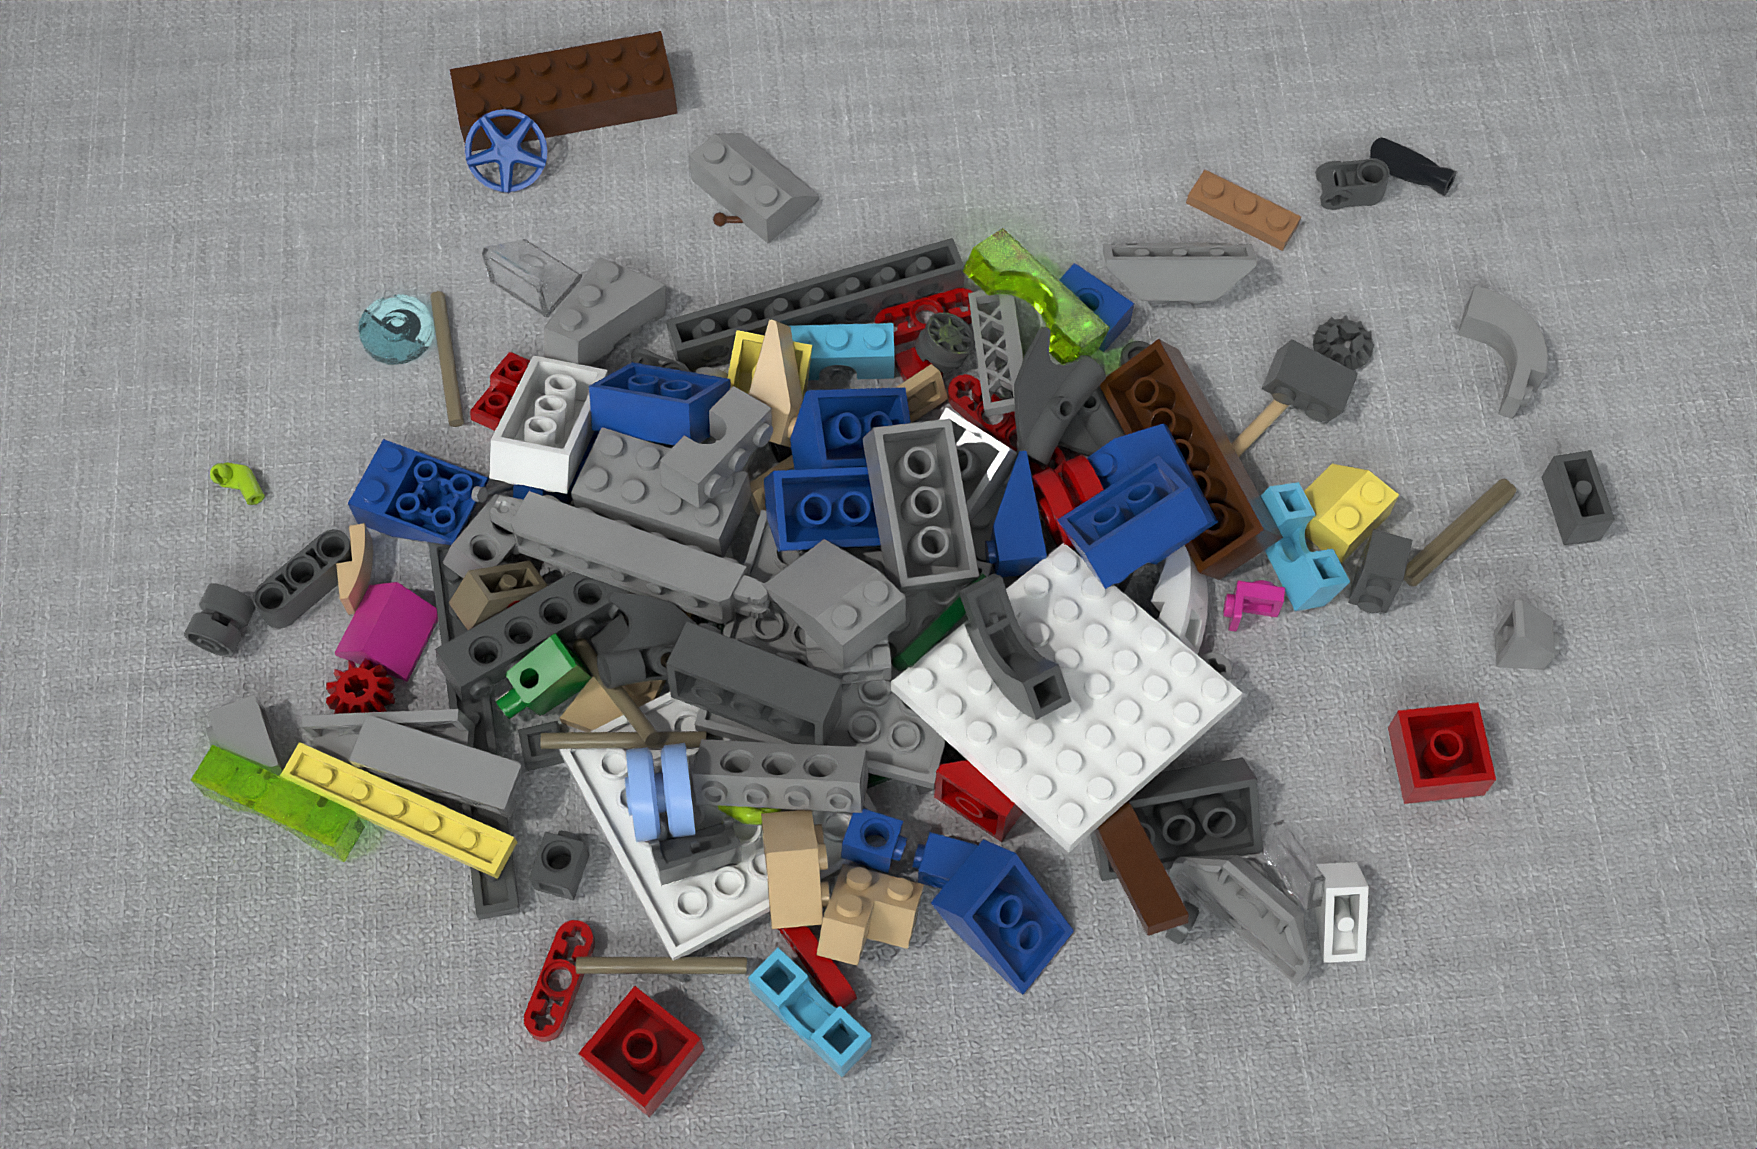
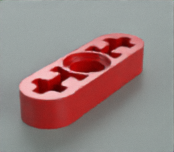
(932, 303)
(820, 968)
(539, 1006)

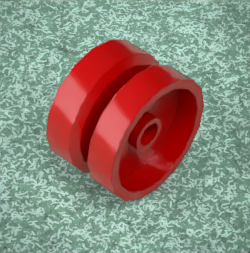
(1059, 496)

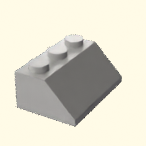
(750, 184)

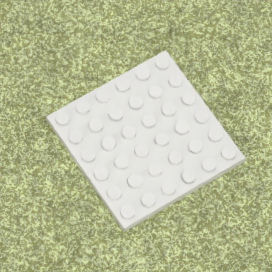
(1130, 713)
(704, 905)

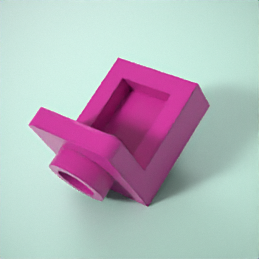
(1255, 598)

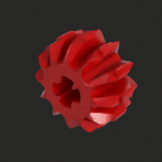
(366, 678)

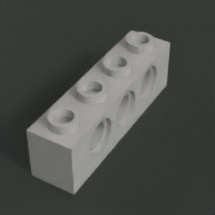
(780, 776)

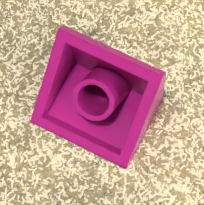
(389, 629)

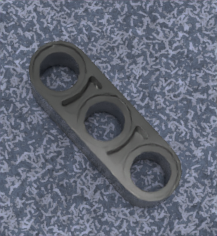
(298, 596)

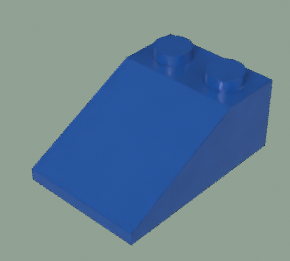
(1003, 914)

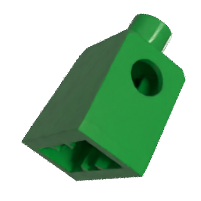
(544, 679)

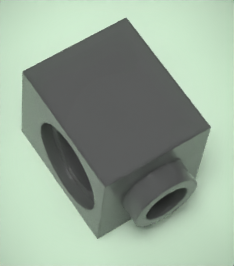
(562, 881)

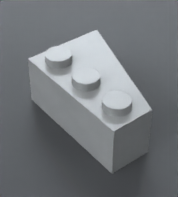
(602, 311)

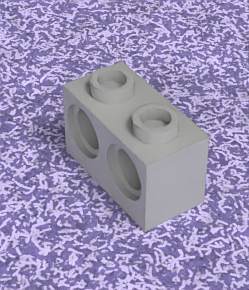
(482, 539)

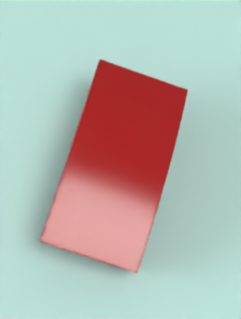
(502, 387)

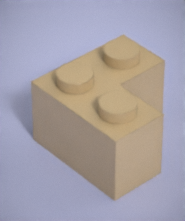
(793, 865)
(867, 907)

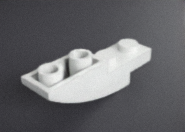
(1182, 599)

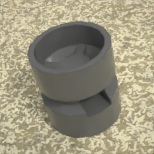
(228, 612)

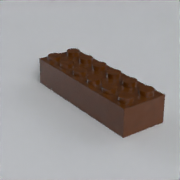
(568, 88)
(1162, 390)

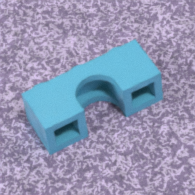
(858, 346)
(1308, 576)
(801, 1007)

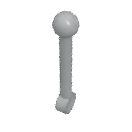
(480, 494)

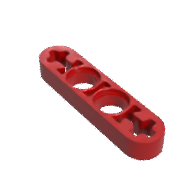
(1000, 431)

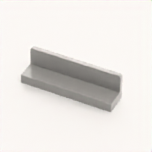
(436, 765)

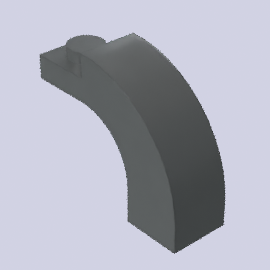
(1011, 661)

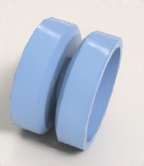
(659, 792)

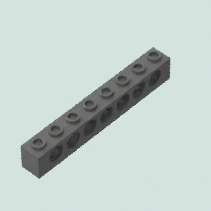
(829, 299)

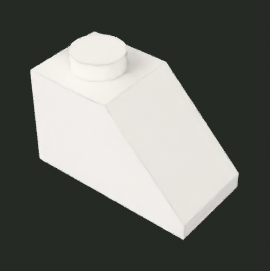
(1343, 913)

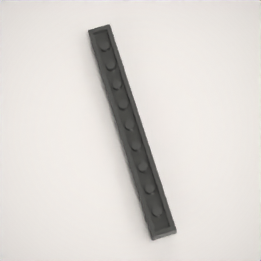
(491, 895)

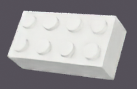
(545, 426)

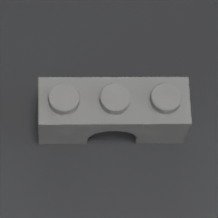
(700, 470)

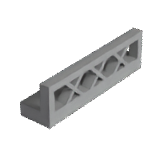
(1011, 339)
(338, 732)

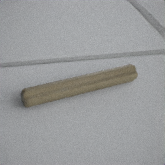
(1458, 531)

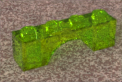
(1007, 268)
(296, 809)

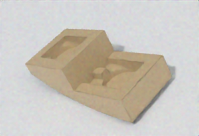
(356, 574)

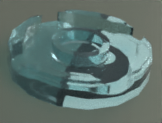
(396, 329)

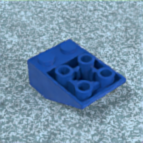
(414, 495)

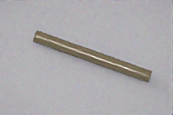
(446, 359)
(618, 696)
(610, 740)
(661, 965)

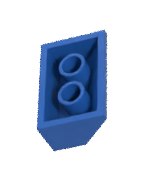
(656, 403)
(836, 420)
(1132, 451)
(821, 505)
(1133, 521)

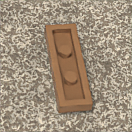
(1243, 210)

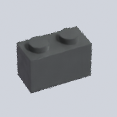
(1309, 381)
(1577, 497)
(1380, 571)

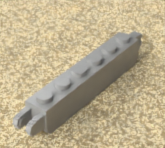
(631, 557)

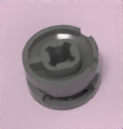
(944, 343)

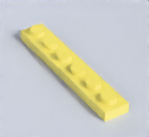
(401, 810)

